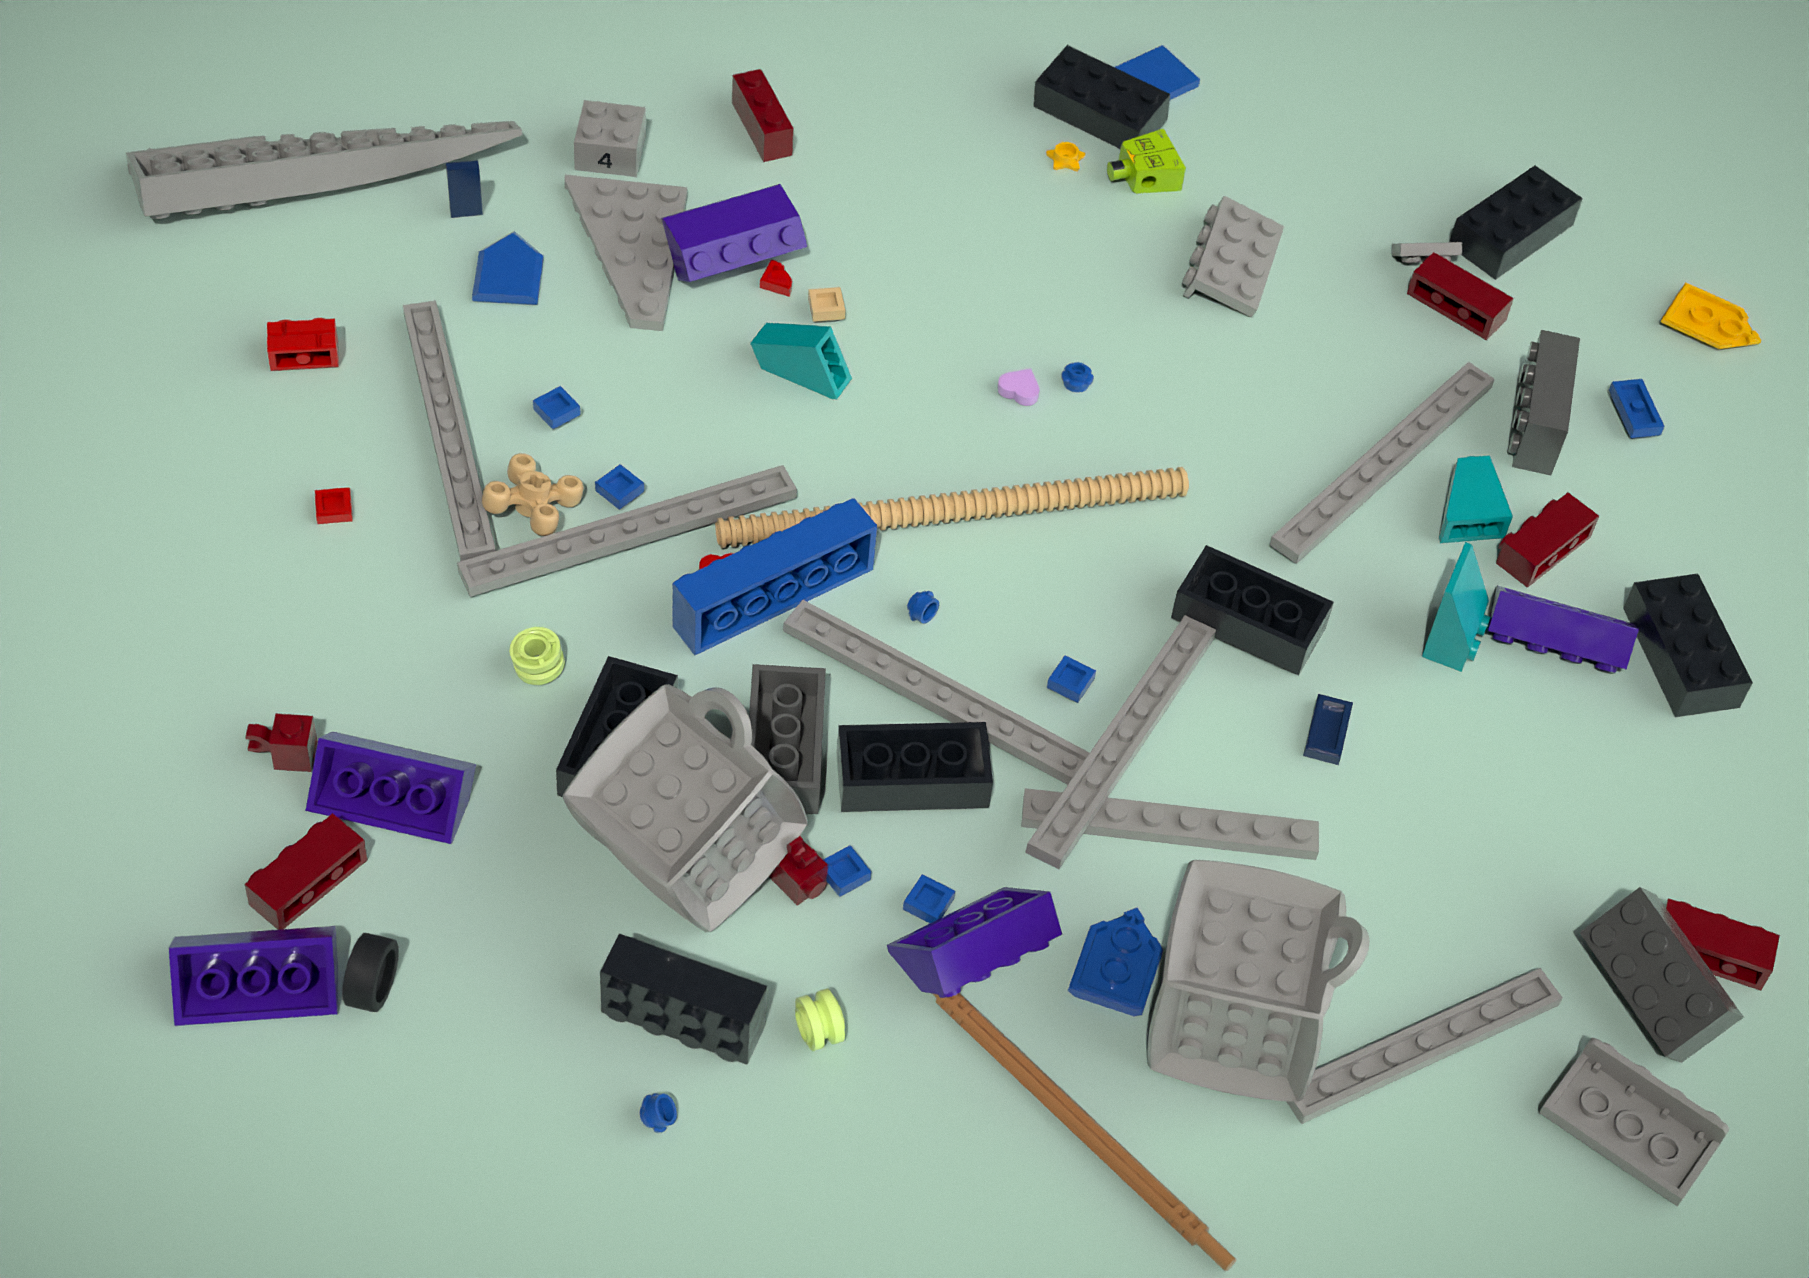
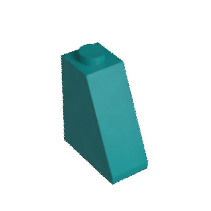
(803, 356)
(1475, 503)

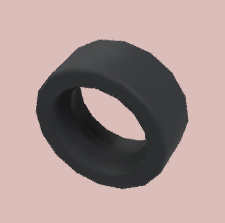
(370, 972)

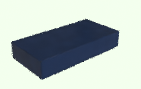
(464, 189)
(1328, 729)

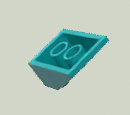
(1459, 615)

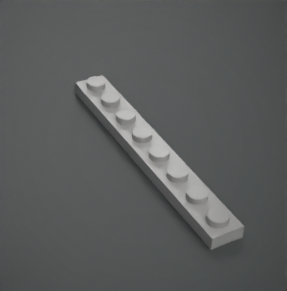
(1188, 826)
(1426, 1043)

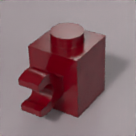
(290, 741)
(800, 872)

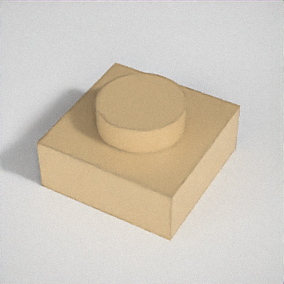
(826, 304)

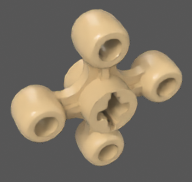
(532, 494)

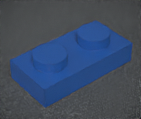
(1636, 408)

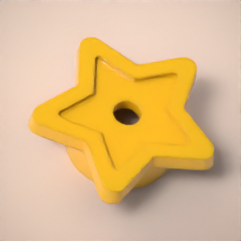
(1066, 156)

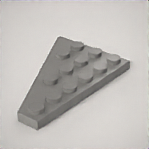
(631, 240)

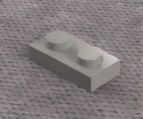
(1413, 251)

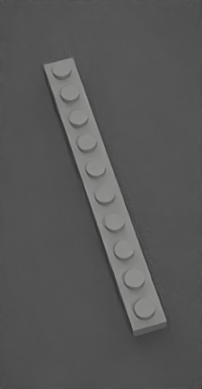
(448, 430)
(1381, 463)
(625, 530)
(934, 690)
(1120, 743)

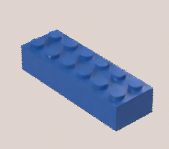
(773, 576)

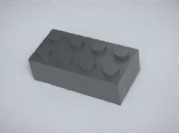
(1544, 402)
(789, 725)
(1661, 975)

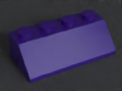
(733, 233)
(1561, 628)
(389, 786)
(977, 940)
(254, 975)

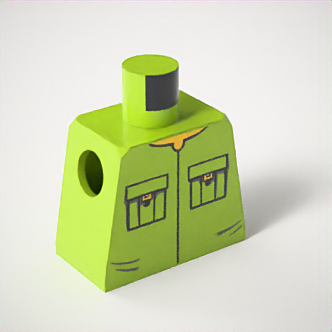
(1149, 164)

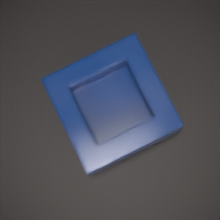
(556, 407)
(619, 486)
(1071, 678)
(846, 871)
(928, 899)

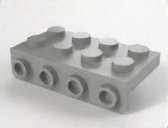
(1233, 256)
(1635, 1120)

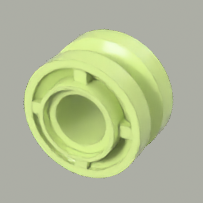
(536, 642)
(819, 1019)

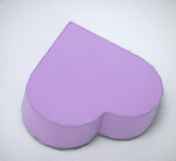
(1019, 386)

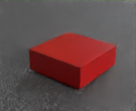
(333, 505)

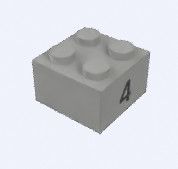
(610, 138)

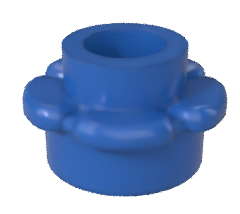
(1077, 377)
(922, 606)
(658, 1112)

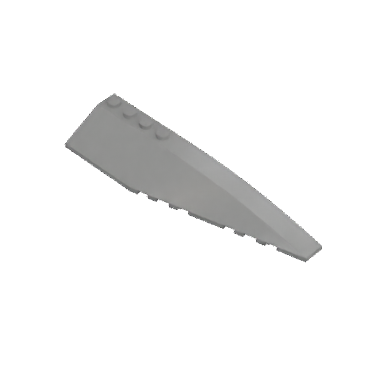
(263, 170)

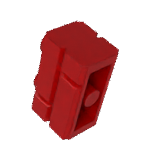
(302, 344)

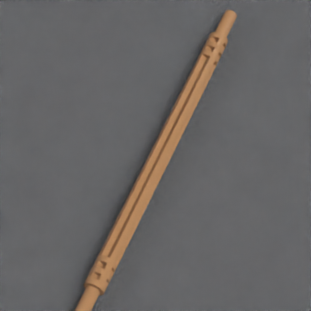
(1085, 1128)

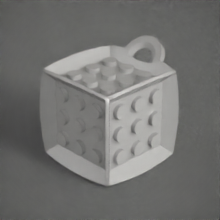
(688, 805)
(1250, 979)

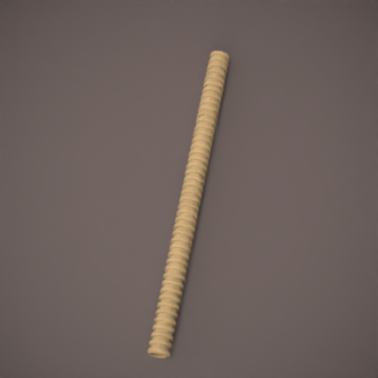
(975, 504)

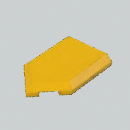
(1710, 319)

